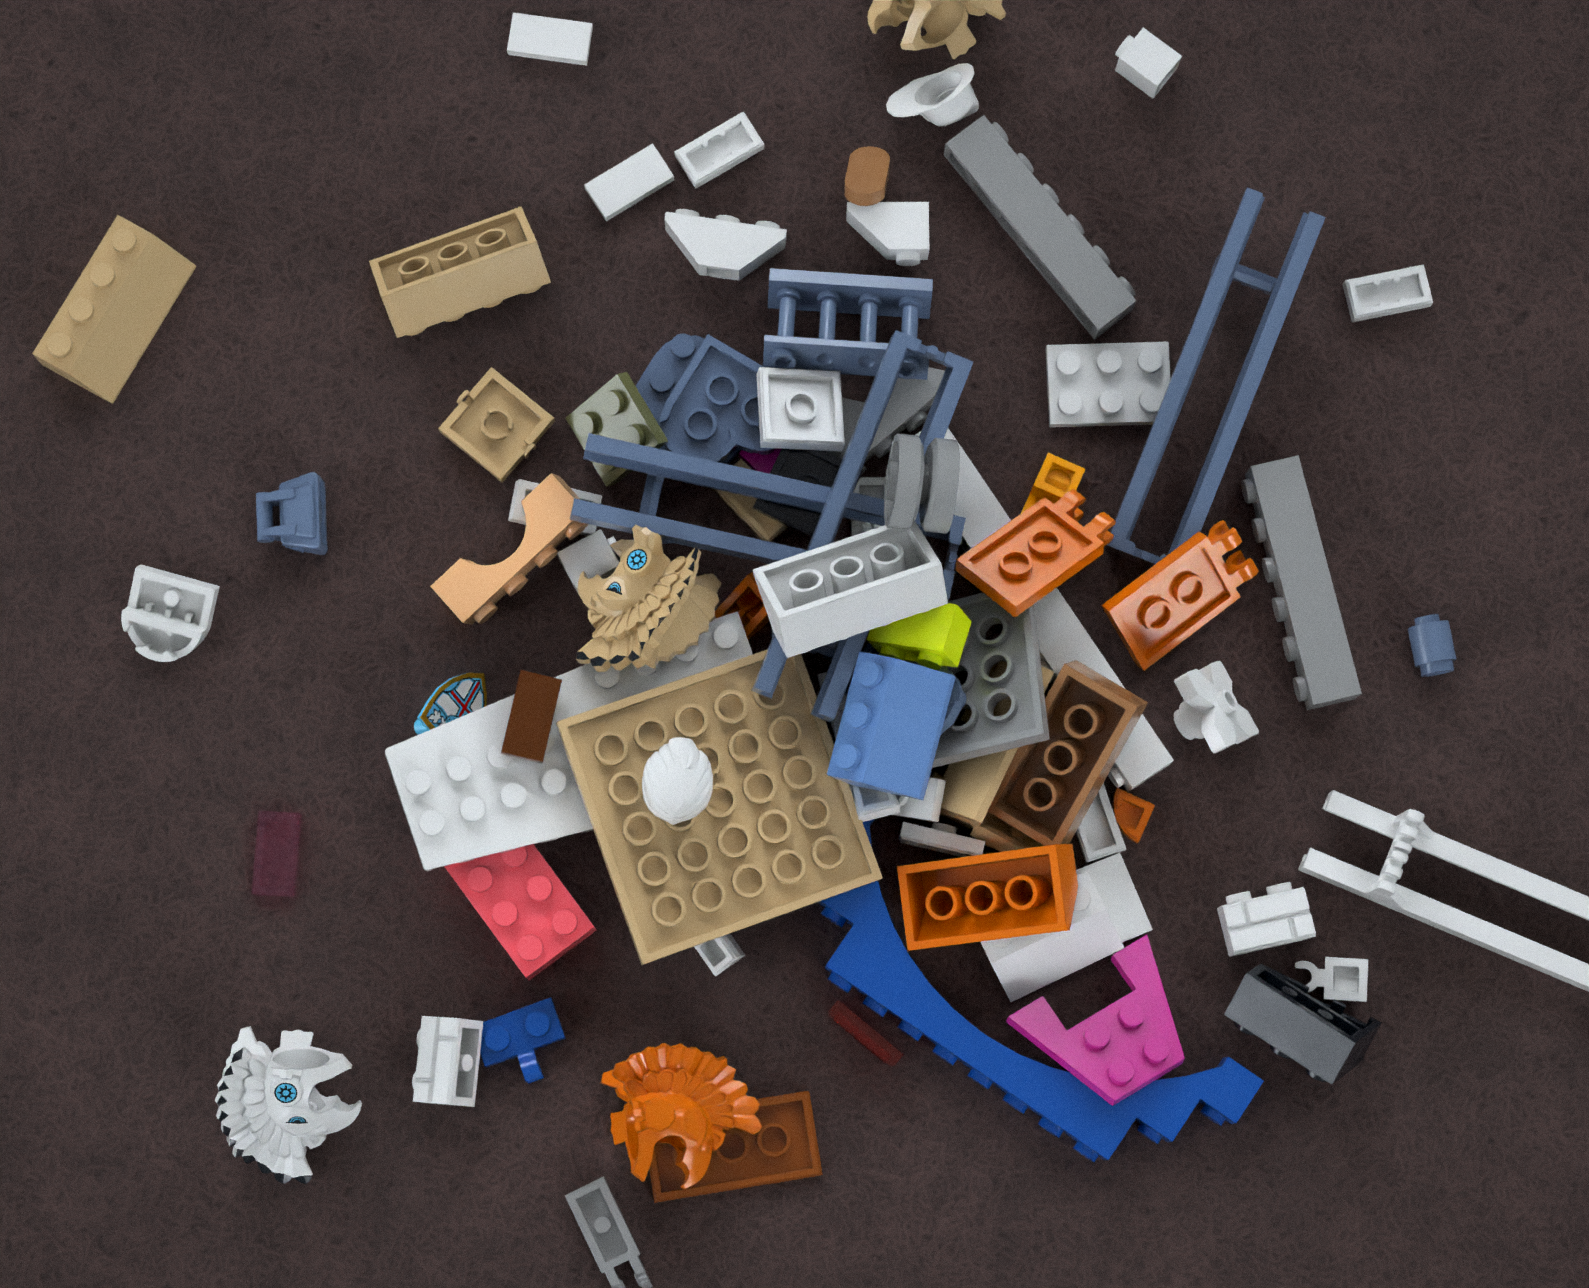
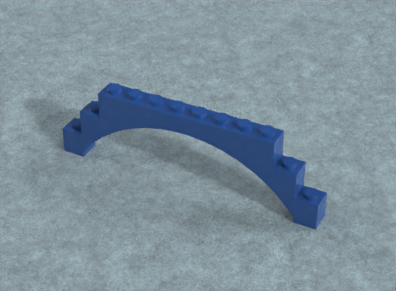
(881, 969)

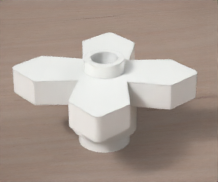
(1212, 709)

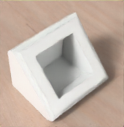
(720, 953)

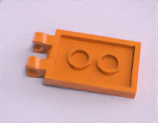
(1035, 552)
(1179, 594)

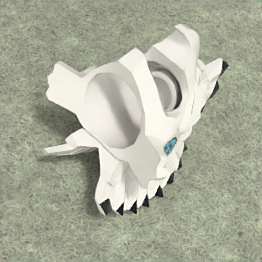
(273, 1104)

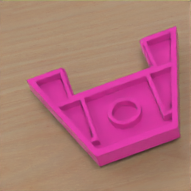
(1119, 1045)

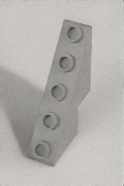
(904, 410)

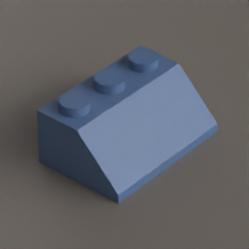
(891, 725)

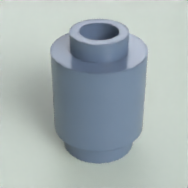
(1432, 645)

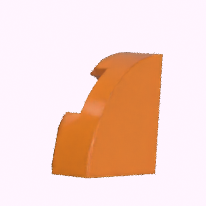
(1131, 814)

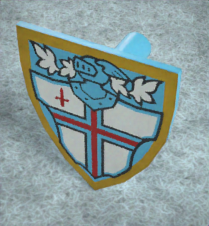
(452, 700)

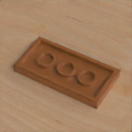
(777, 1153)

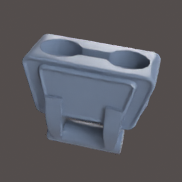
(301, 515)

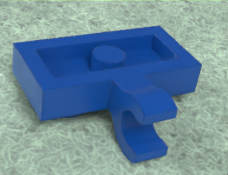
(519, 1035)

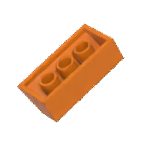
(988, 896)

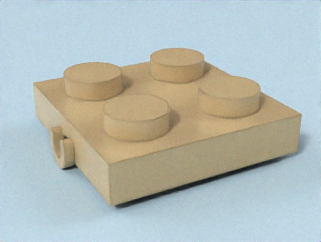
(496, 424)

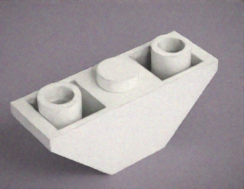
(723, 244)

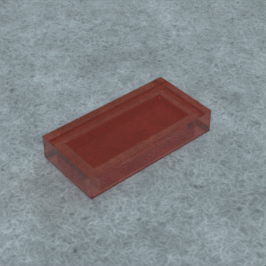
(864, 1034)

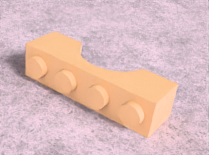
(475, 589)

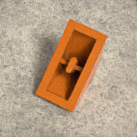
(748, 603)

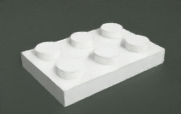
(1106, 383)

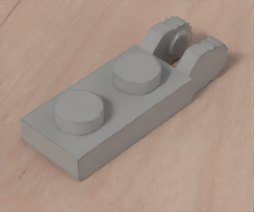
(606, 1231)

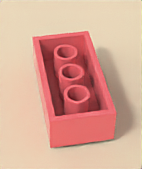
(523, 906)

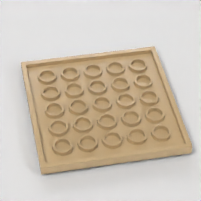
(774, 821)

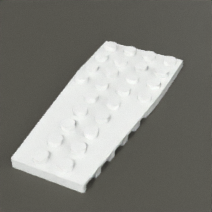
(478, 803)

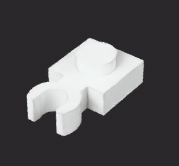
(1342, 978)

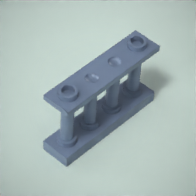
(848, 294)

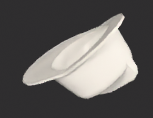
(937, 97)

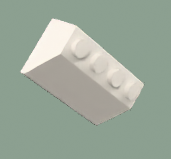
(850, 587)

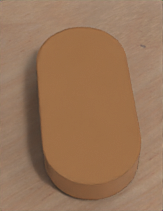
(867, 176)

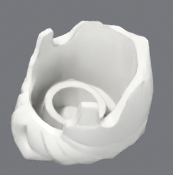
(677, 781)

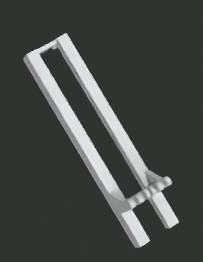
(1410, 831)

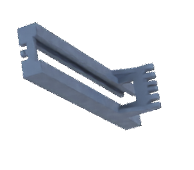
(1222, 274)
(729, 478)
(845, 652)

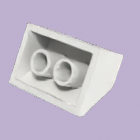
(1040, 959)

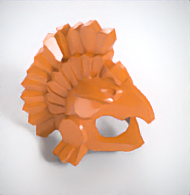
(678, 1100)

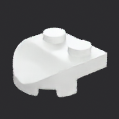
(168, 613)

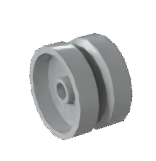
(921, 483)

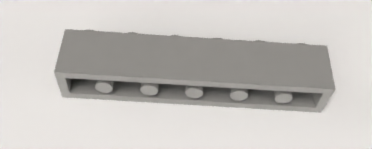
(1040, 226)
(1301, 582)

